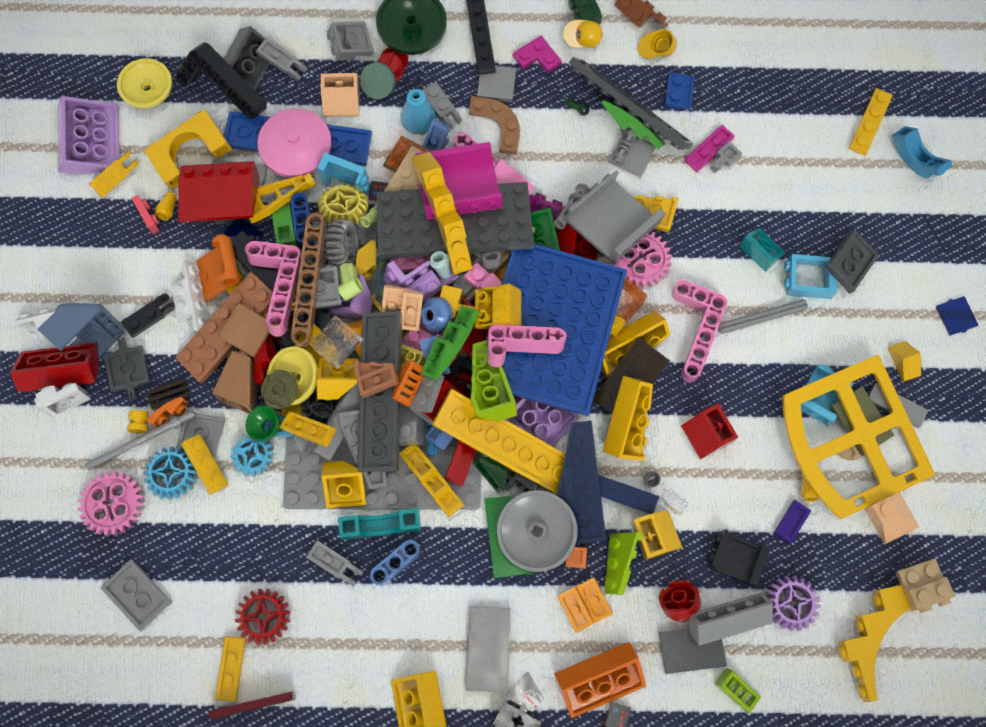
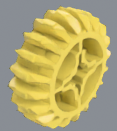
(343, 203)

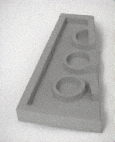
(350, 425)

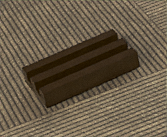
(154, 406)

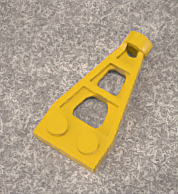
(299, 183)

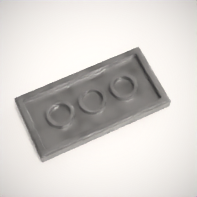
(488, 649)

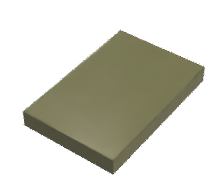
(870, 412)

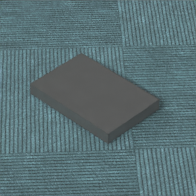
(851, 261)
(683, 654)

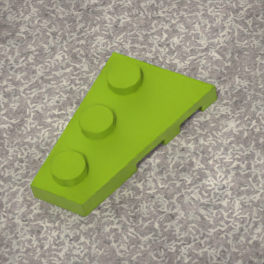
(619, 558)

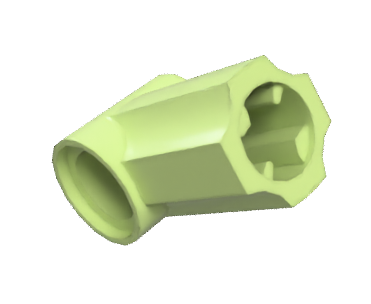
(350, 284)

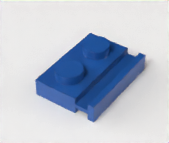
(679, 91)

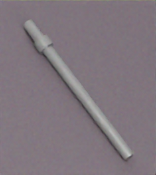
(175, 422)

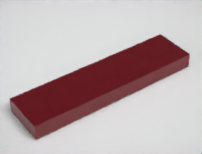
(251, 705)

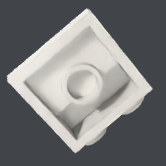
(59, 401)

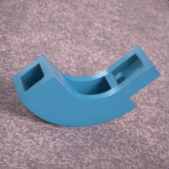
(916, 156)

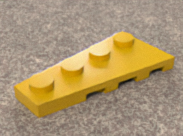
(666, 204)

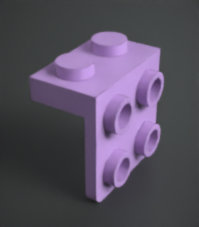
(395, 277)

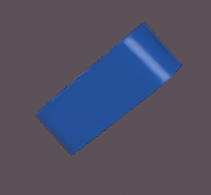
(299, 213)

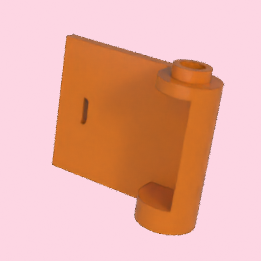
(218, 268)

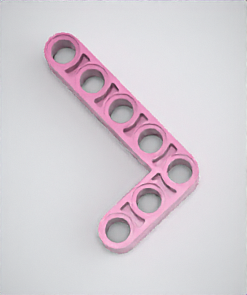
(265, 258)
(704, 328)

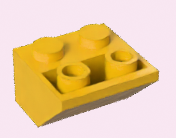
(498, 306)
(658, 534)

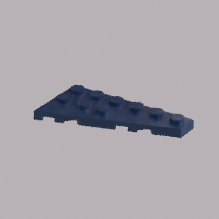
(581, 484)

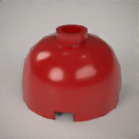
(680, 600)

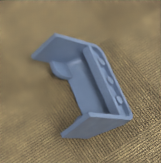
(86, 321)

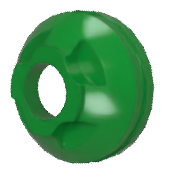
(256, 420)

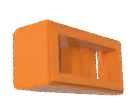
(413, 385)

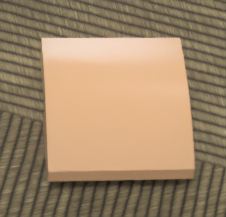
(407, 302)

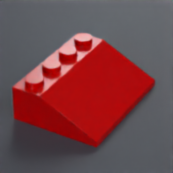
(217, 191)

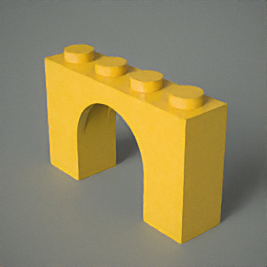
(164, 151)

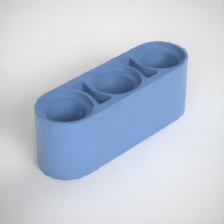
(399, 553)

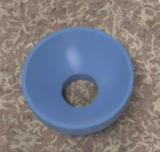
(441, 314)

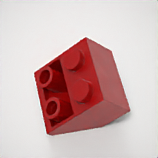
(709, 431)

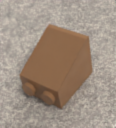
(237, 383)

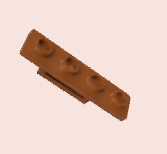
(639, 11)

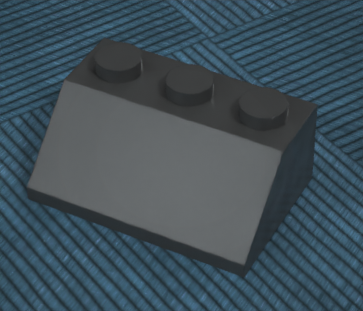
(243, 56)

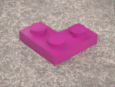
(538, 51)

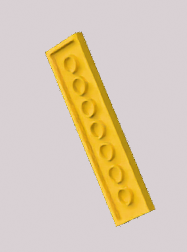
(501, 442)

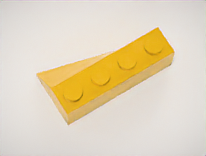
(650, 328)
(629, 420)

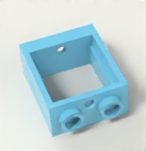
(830, 282)

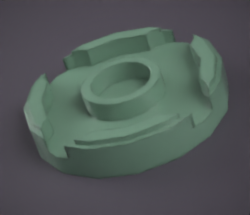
(377, 80)

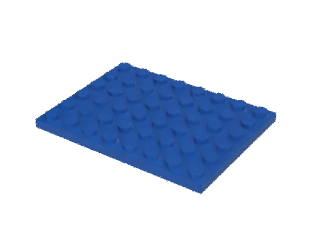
(567, 295)

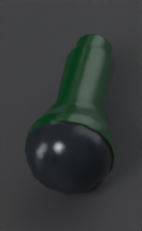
(582, 109)

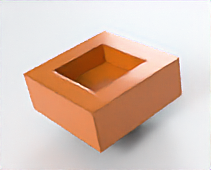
(577, 558)

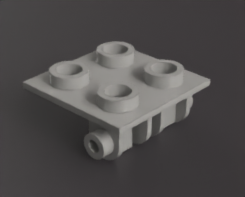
(632, 153)

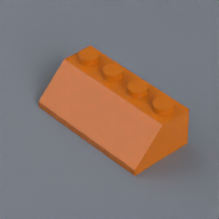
(600, 679)

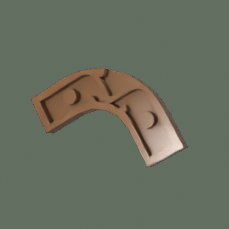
(503, 117)

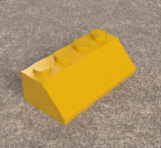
(418, 701)

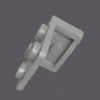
(426, 397)

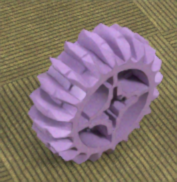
(794, 611)

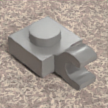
(726, 155)

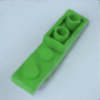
(284, 225)

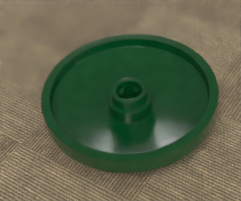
(411, 25)

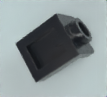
(523, 483)

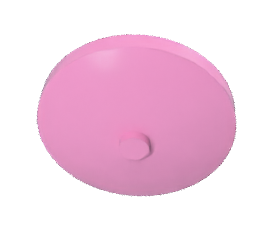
(294, 142)

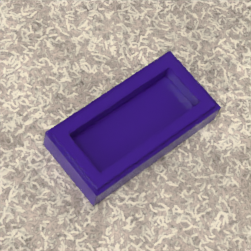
(792, 521)

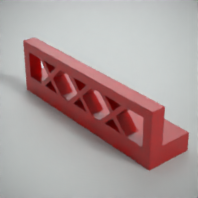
(460, 464)

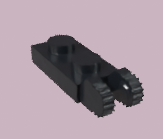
(147, 316)

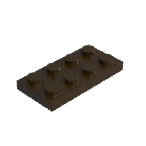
(640, 363)

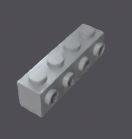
(731, 618)

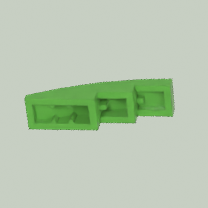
(627, 121)
(447, 347)

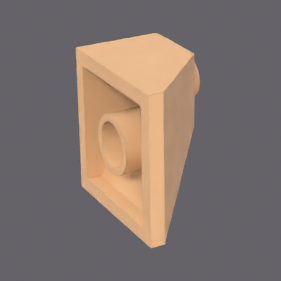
(892, 518)

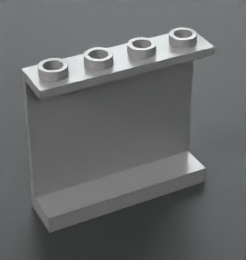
(612, 218)

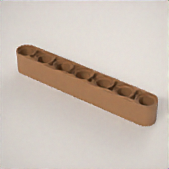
(308, 271)

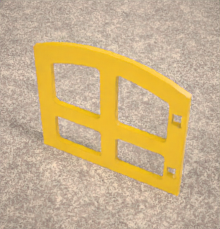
(862, 433)

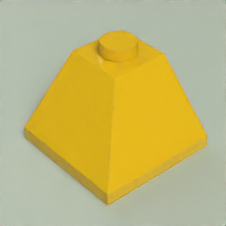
(335, 382)
(342, 485)

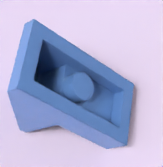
(436, 136)

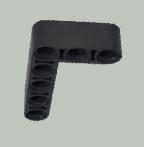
(207, 61)

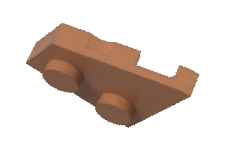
(375, 377)

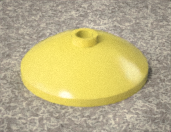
(140, 76)
(299, 363)

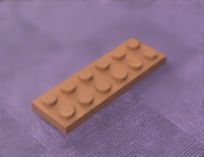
(206, 348)

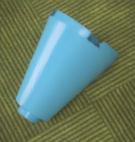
(417, 112)

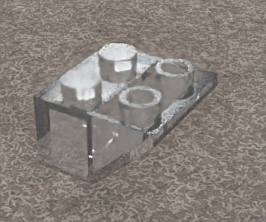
(336, 341)

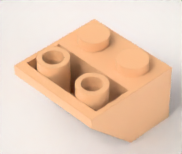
(340, 94)

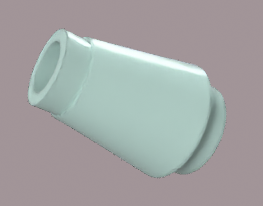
(440, 263)

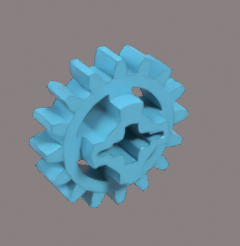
(249, 463)

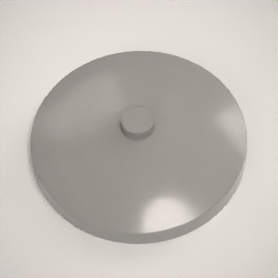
(537, 531)

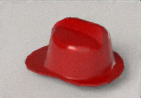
(395, 61)

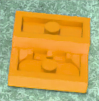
(585, 604)

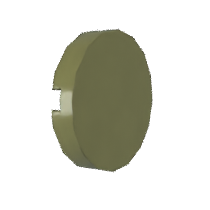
(279, 389)

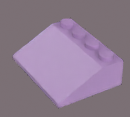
(86, 135)
(542, 420)

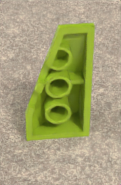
(490, 388)

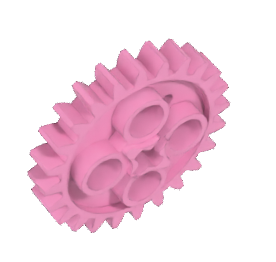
(651, 271)
(93, 507)

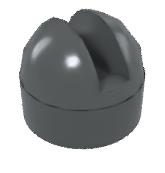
(654, 482)

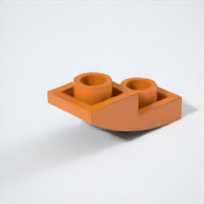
(173, 407)

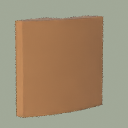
(245, 330)

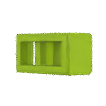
(730, 676)

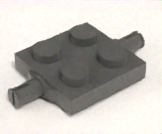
(127, 368)

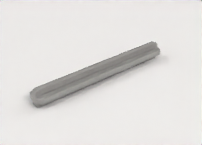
(762, 316)

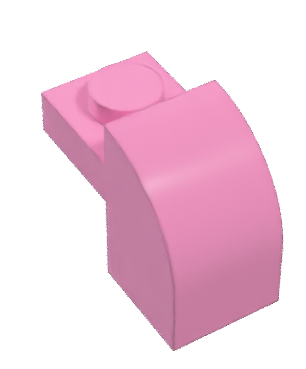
(480, 278)

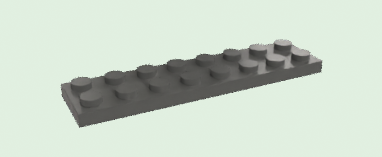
(635, 108)
(379, 412)

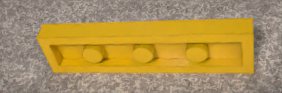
(870, 122)

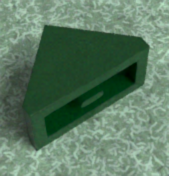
(493, 472)

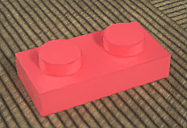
(143, 207)

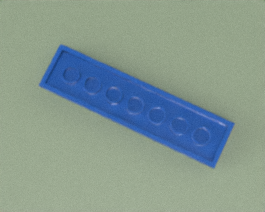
(347, 142)

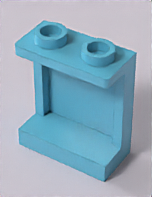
(338, 168)
(819, 406)

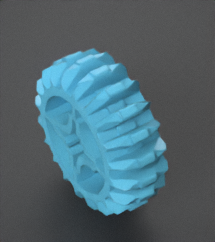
(171, 487)

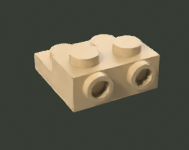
(925, 586)

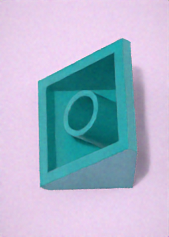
(761, 249)

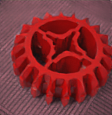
(262, 607)

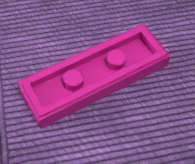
(708, 148)

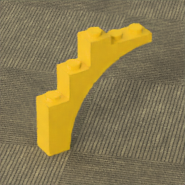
(443, 207)
(872, 627)

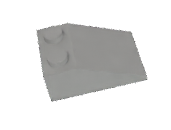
(410, 426)

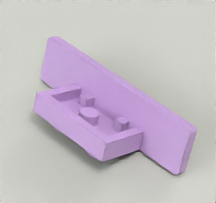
(431, 283)

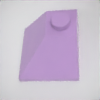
(355, 306)

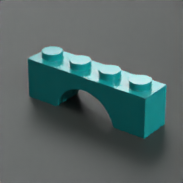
(379, 525)

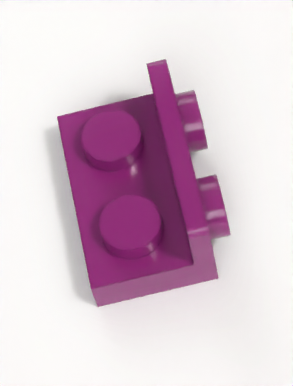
(539, 202)

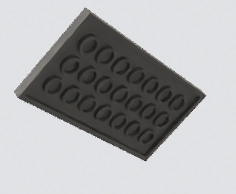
(407, 232)

